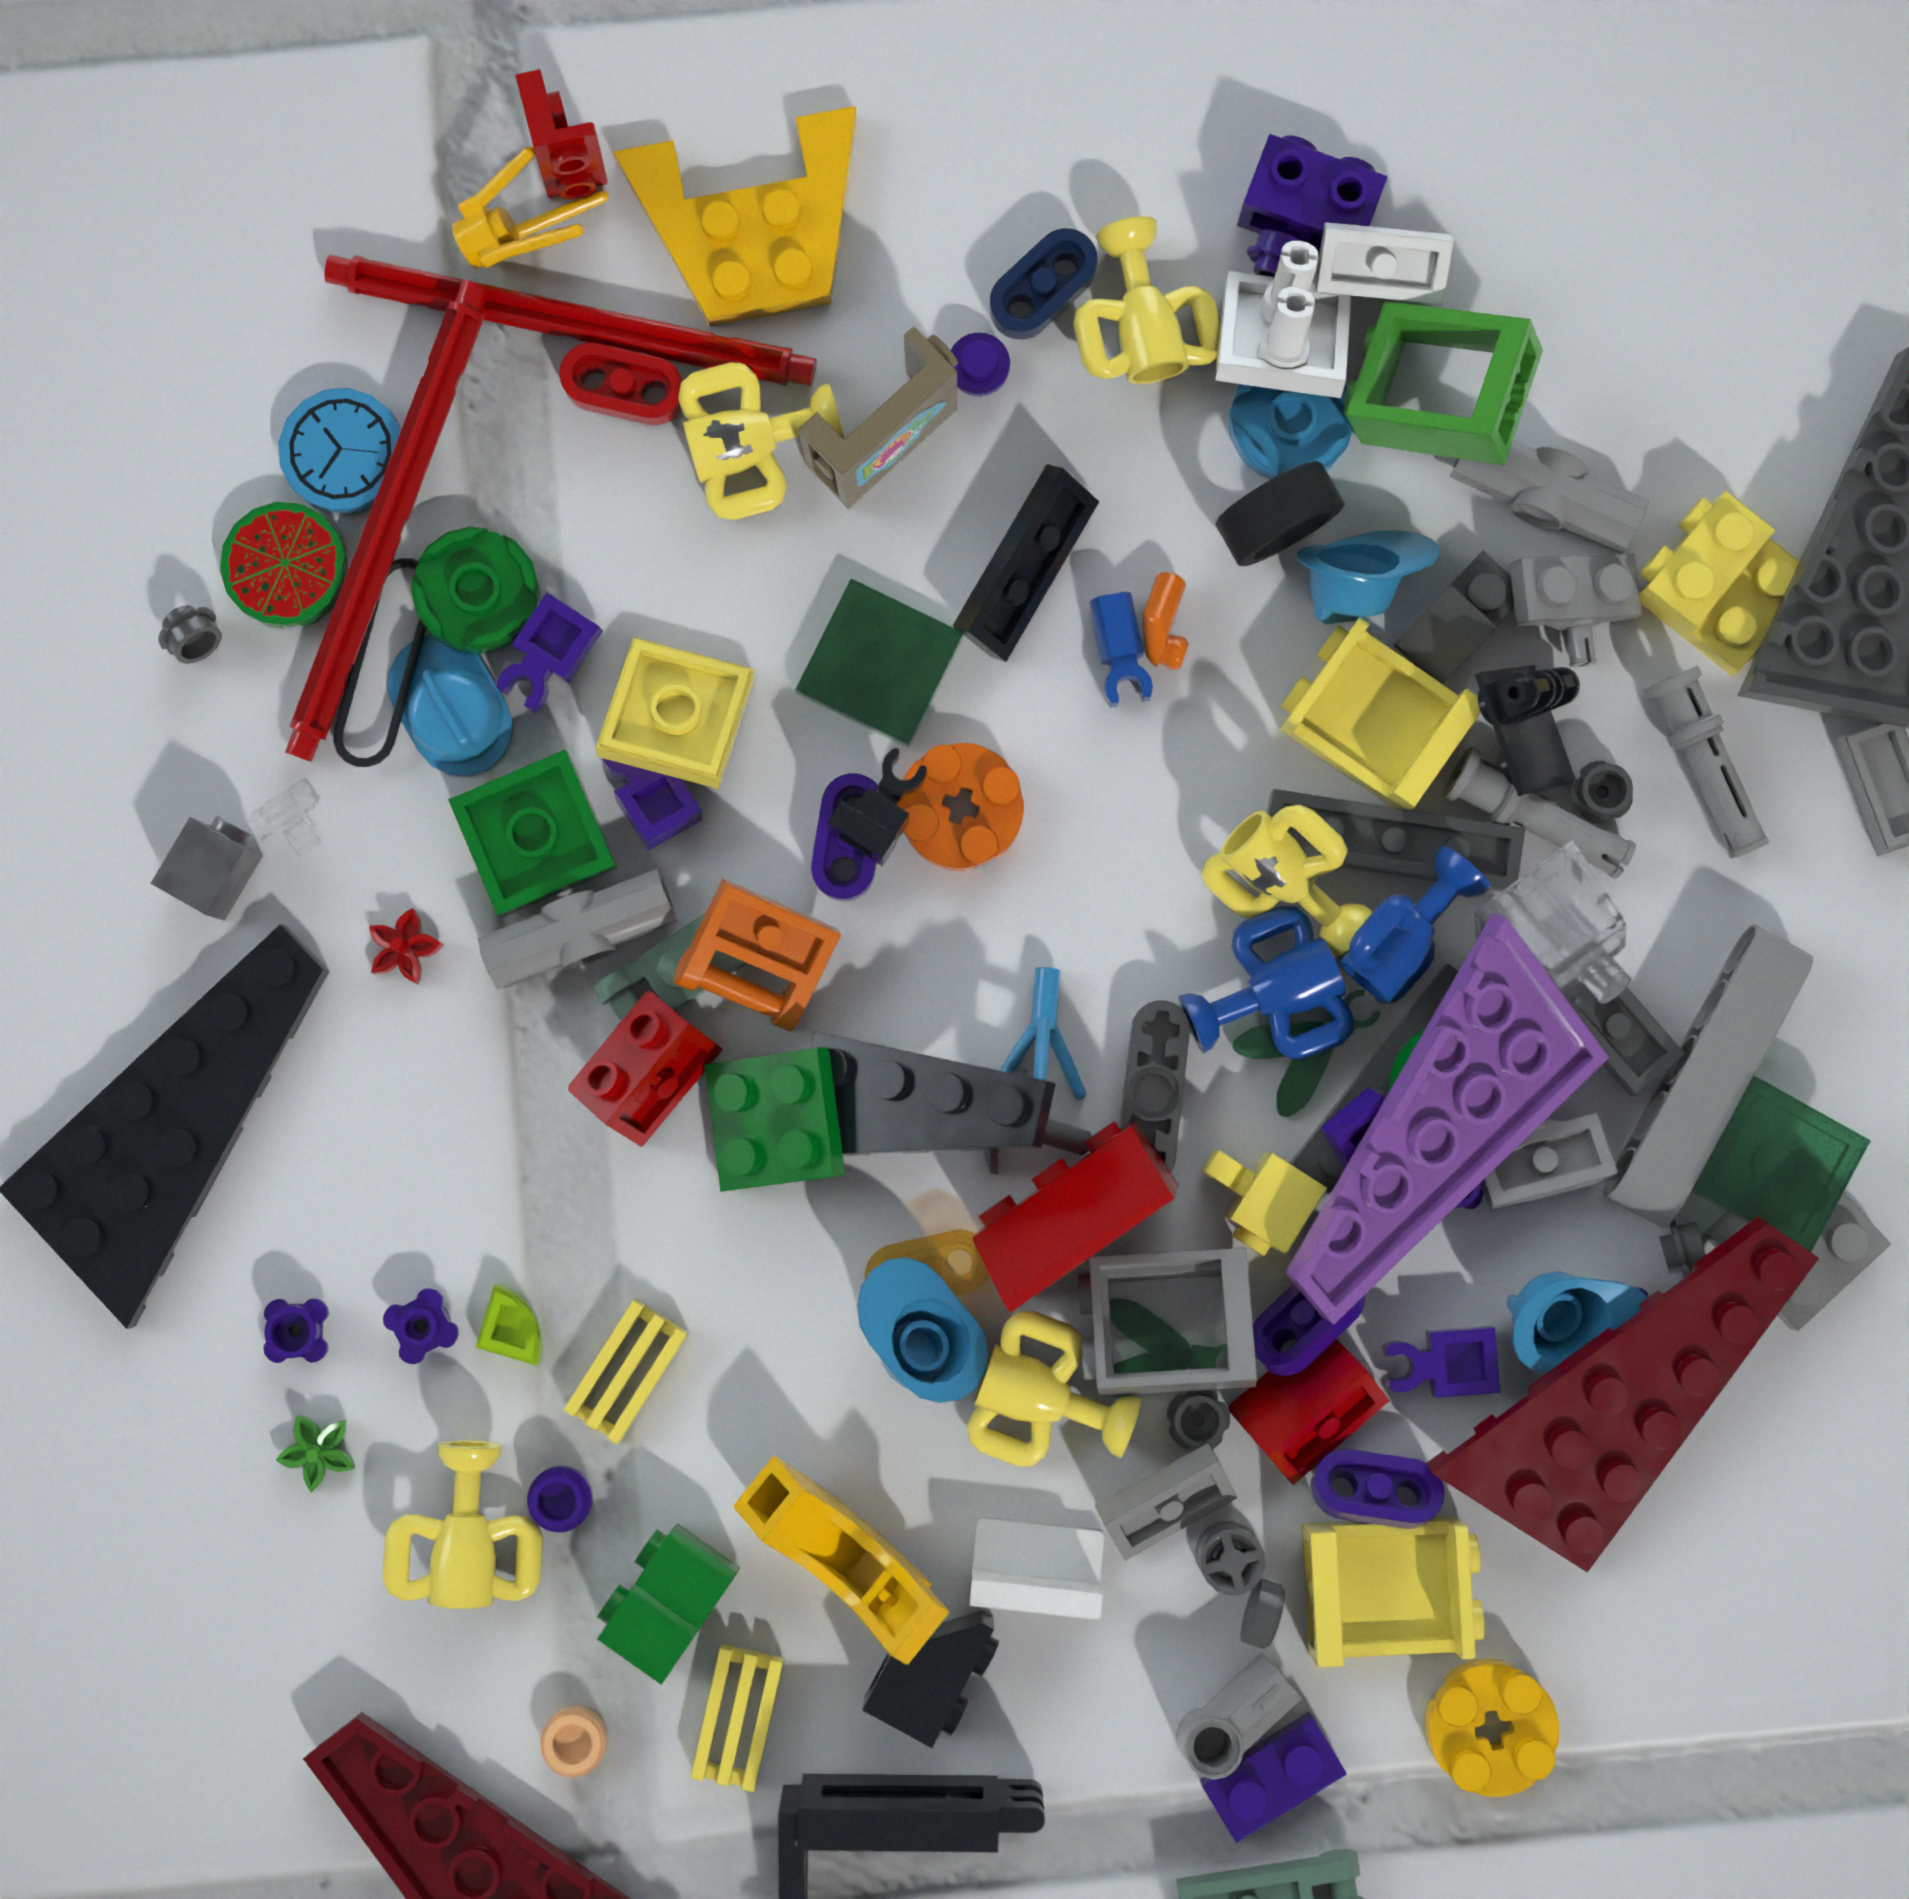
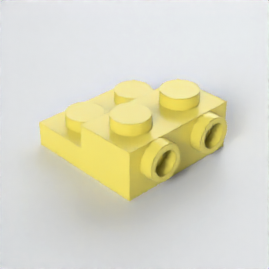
(1719, 581)

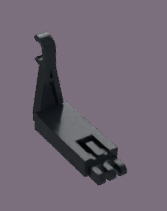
(898, 1816)

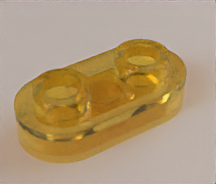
(934, 1252)

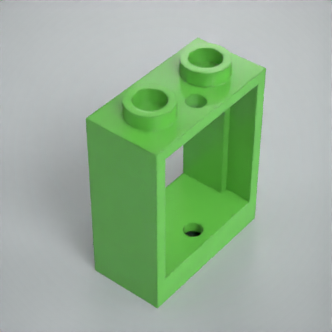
(1500, 403)

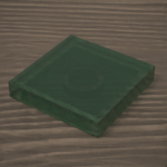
(879, 663)
(1781, 1163)

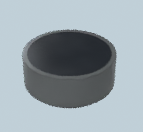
(1262, 1614)

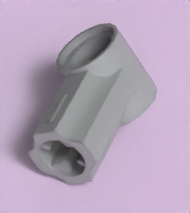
(1243, 1710)

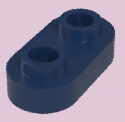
(1040, 285)

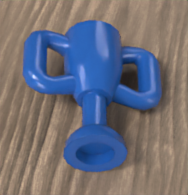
(1397, 938)
(1281, 987)

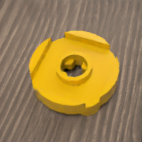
(1524, 1750)

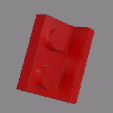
(566, 155)
(643, 1069)

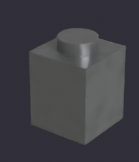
(208, 866)

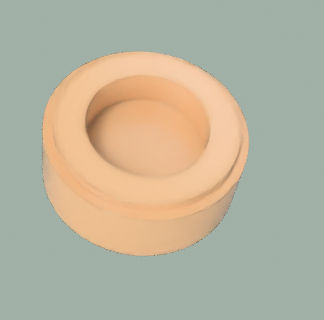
(574, 1741)

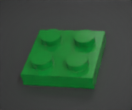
(532, 833)
(774, 1119)

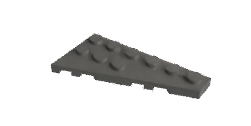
(1846, 612)

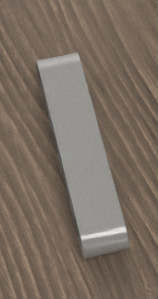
(1712, 1076)

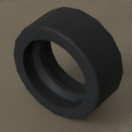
(1279, 513)

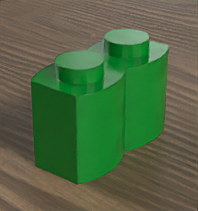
(667, 1602)

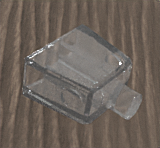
(1566, 923)

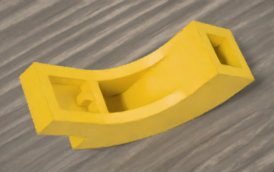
(845, 1554)

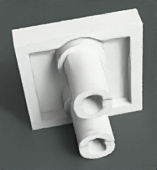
(1283, 330)

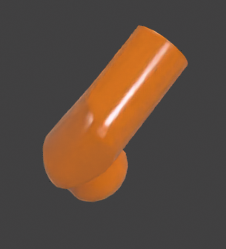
(1158, 620)

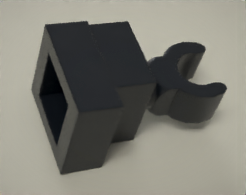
(877, 819)

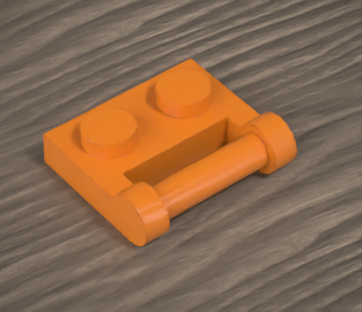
(765, 937)

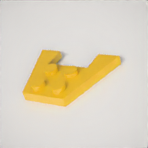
(756, 245)

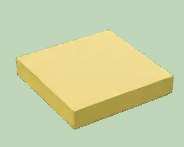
(675, 713)

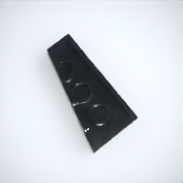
(928, 1103)

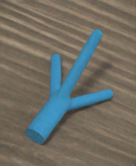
(1044, 1029)

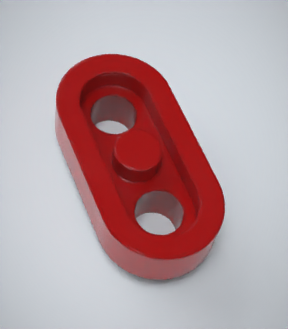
(625, 383)

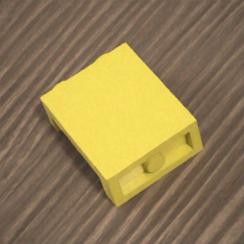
(1378, 717)
(1390, 1590)

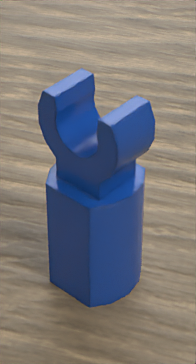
(1119, 644)

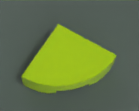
(511, 1327)

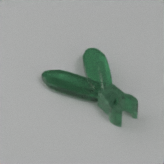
(1301, 1075)
(1166, 1346)

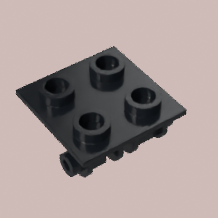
(1520, 708)

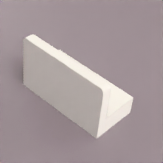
(1383, 263)
(1037, 1568)

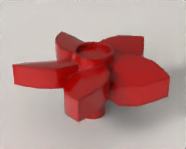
(403, 946)

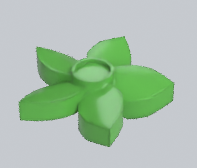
(316, 1450)

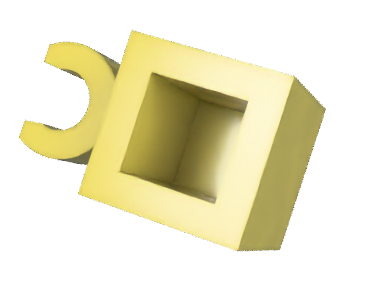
(1270, 1199)

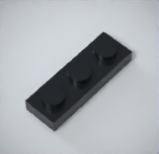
(1026, 563)

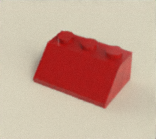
(1072, 1212)

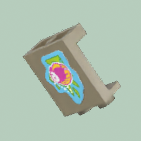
(894, 430)

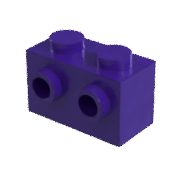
(1304, 188)

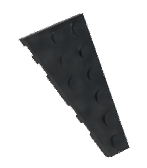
(149, 1146)

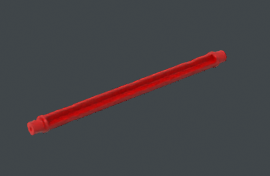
(573, 320)
(387, 520)

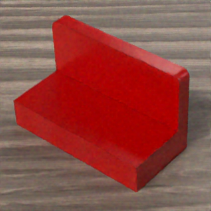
(1310, 1412)

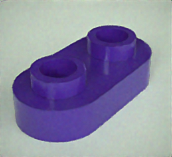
(830, 849)
(1295, 1318)
(1375, 1488)

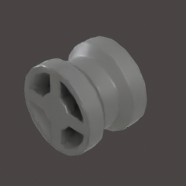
(1234, 1570)

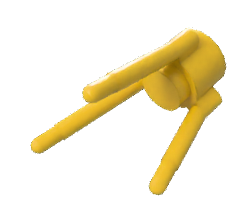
(490, 234)

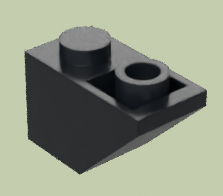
(926, 1692)

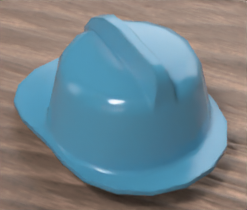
(1363, 572)
(452, 709)
(1563, 1313)
(921, 1331)

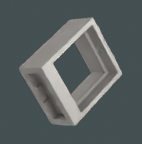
(1095, 1300)

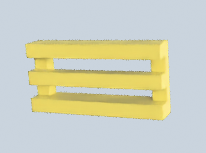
(596, 1417)
(725, 1772)

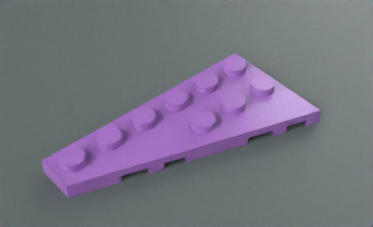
(1470, 1093)

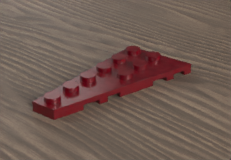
(1618, 1409)
(436, 1830)

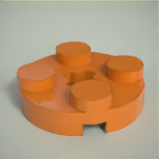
(977, 838)

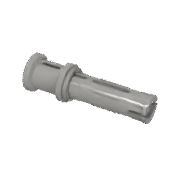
(1697, 734)
(1490, 791)

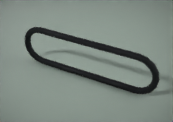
(402, 695)

